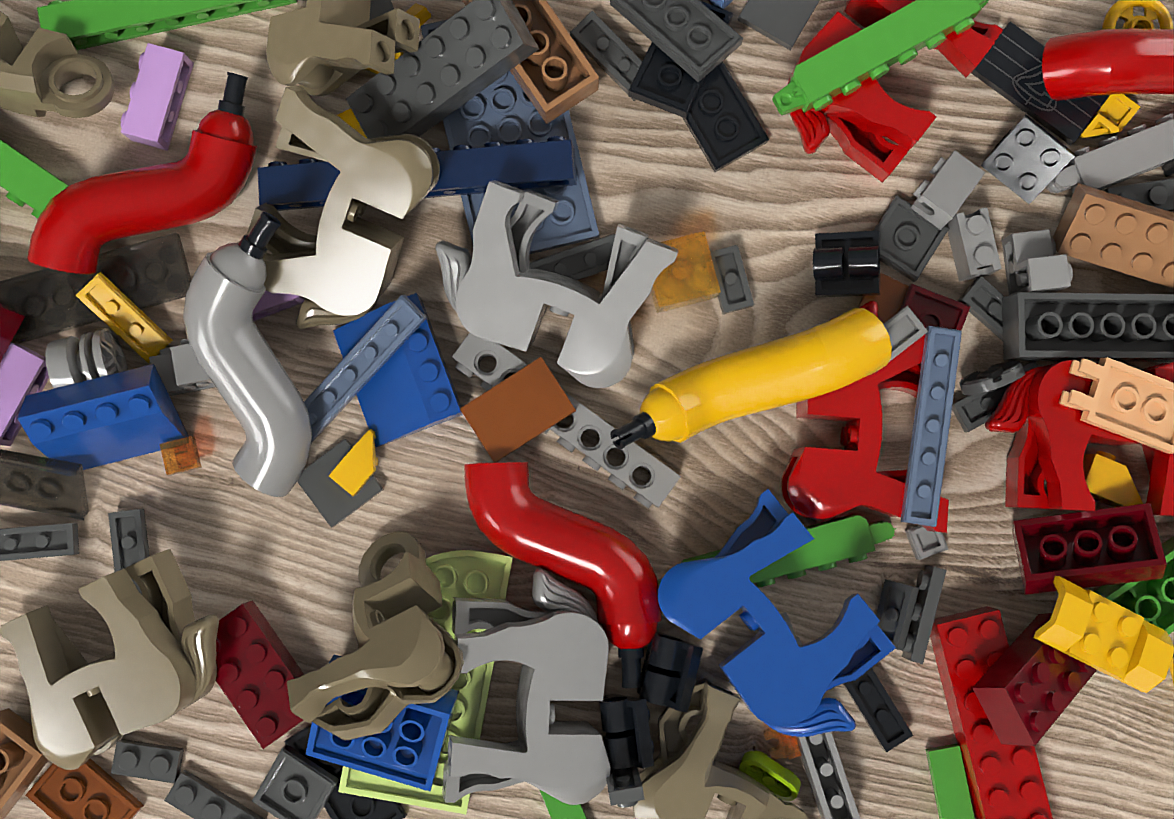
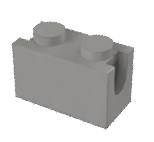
(947, 190)
(973, 245)

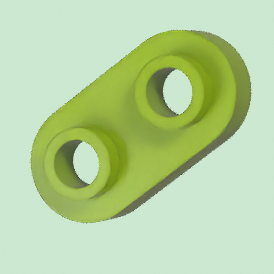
(771, 774)

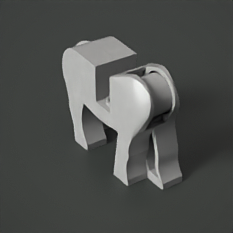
(507, 300)
(562, 661)

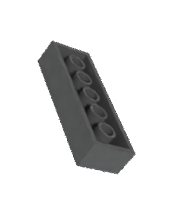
(446, 70)
(1088, 327)

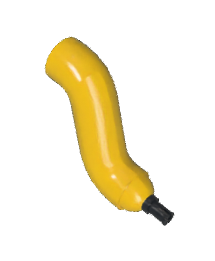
(761, 378)

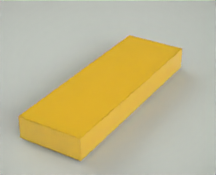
(123, 317)

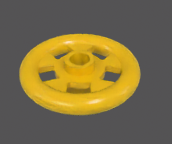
(1152, 10)

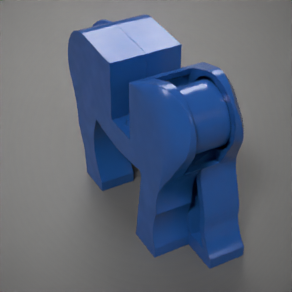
(770, 671)

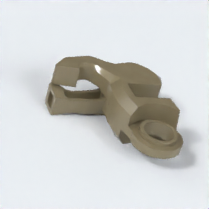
(35, 74)
(400, 648)
(687, 774)

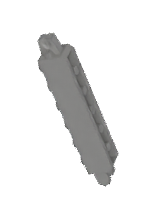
(1119, 159)
(825, 771)

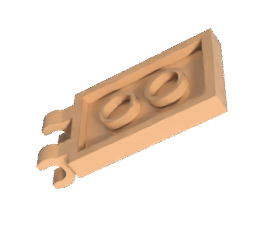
(1125, 402)

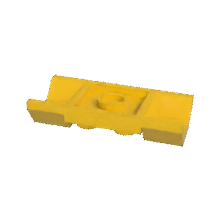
(1107, 637)

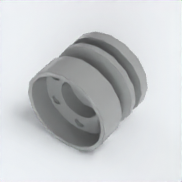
(84, 359)

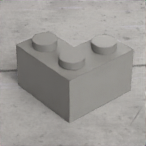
(1032, 263)
(181, 370)

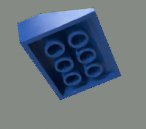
(410, 388)
(103, 418)
(402, 753)

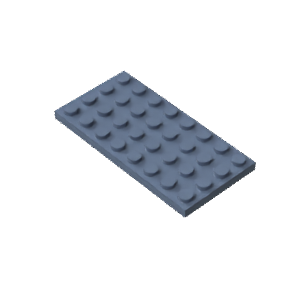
(507, 115)

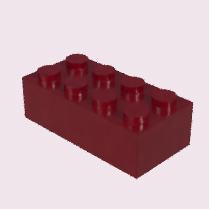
(1089, 548)
(255, 672)
(1029, 687)

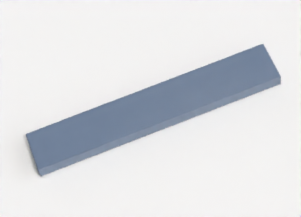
(362, 363)
(931, 426)

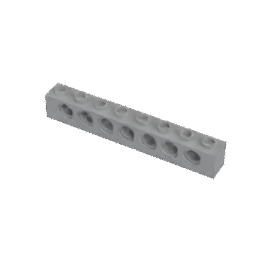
(661, 477)

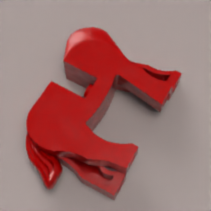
(869, 112)
(1054, 439)
(832, 481)

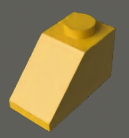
(1109, 480)

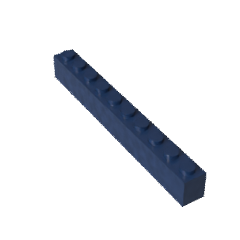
(461, 172)

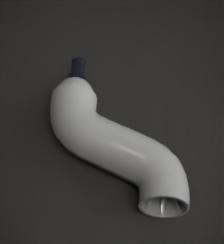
(244, 366)

